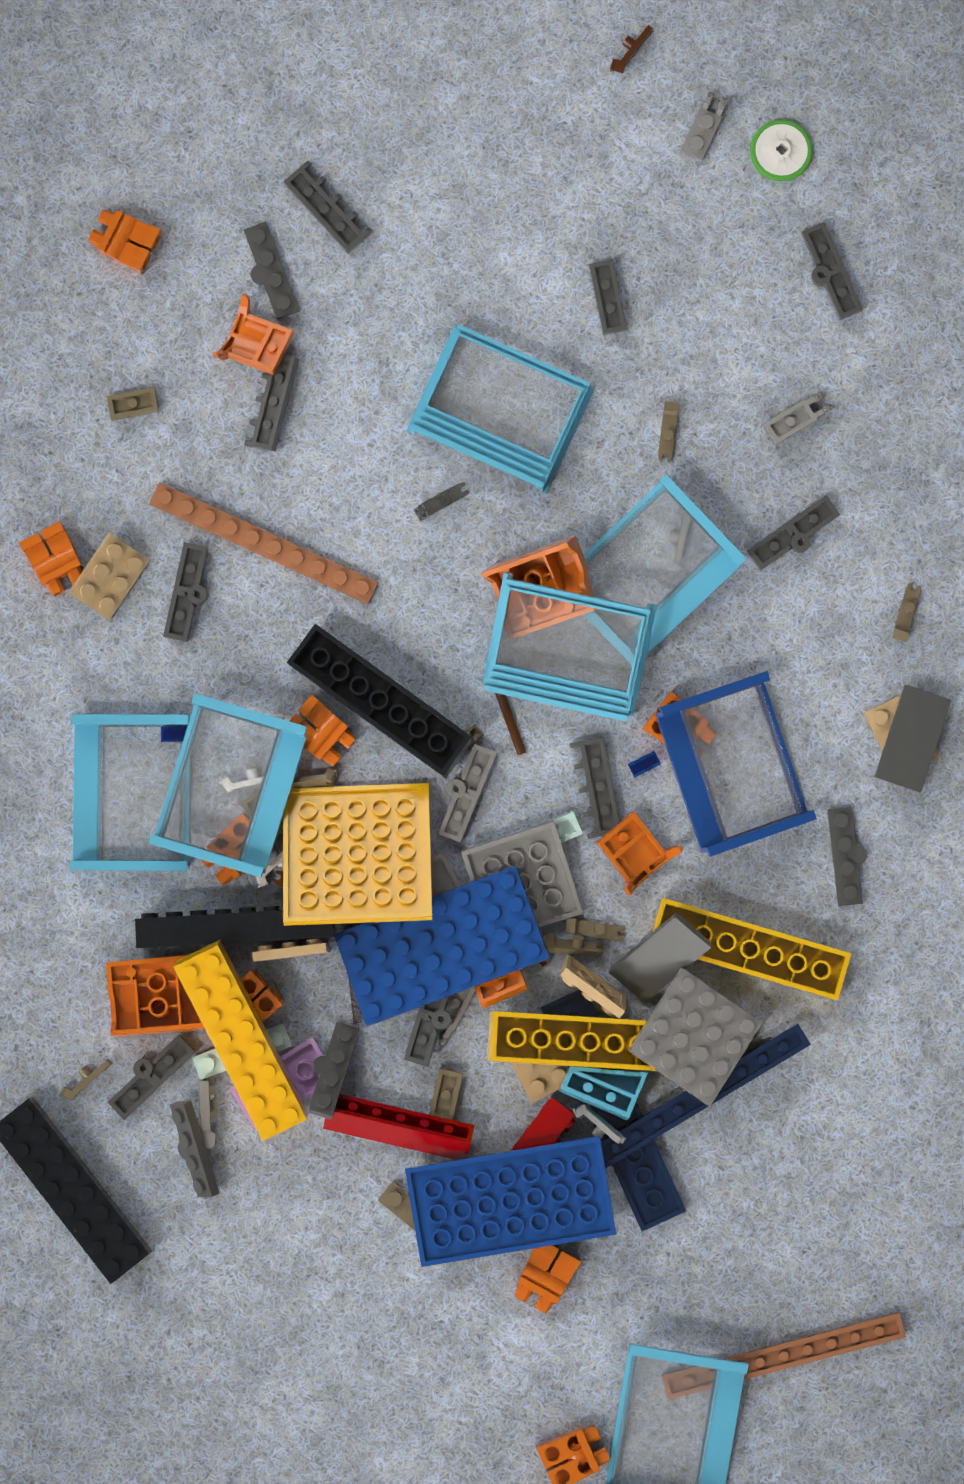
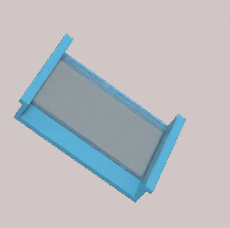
(501, 407)
(663, 557)
(568, 649)
(230, 786)
(121, 791)
(675, 1418)

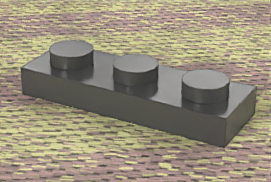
(607, 297)

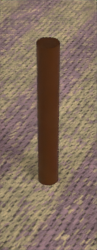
(511, 724)

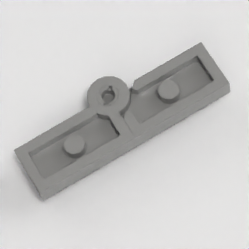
(466, 793)

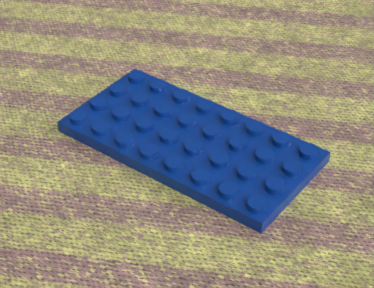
(471, 940)
(510, 1201)

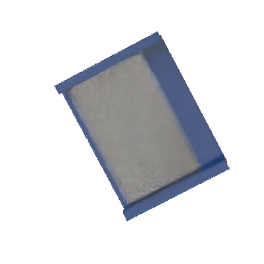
(732, 765)

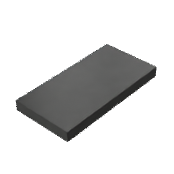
(912, 738)
(660, 957)

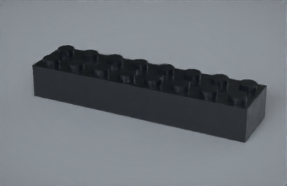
(380, 701)
(223, 926)
(72, 1190)

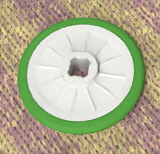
(771, 162)

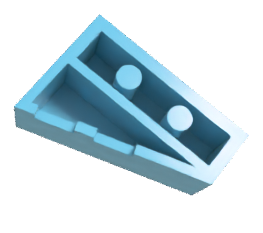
(604, 1089)

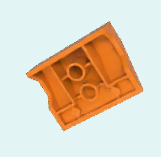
(553, 566)
(149, 998)

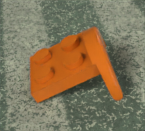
(255, 341)
(634, 851)
(501, 988)

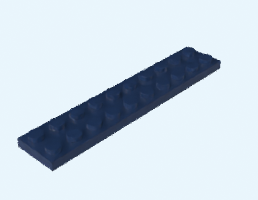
(643, 1171)

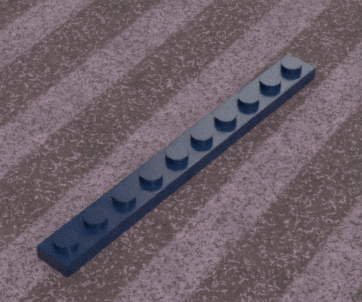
(686, 1105)

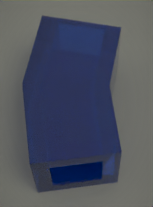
(173, 734)
(644, 764)

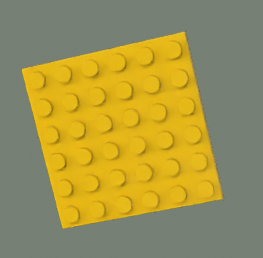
(357, 854)

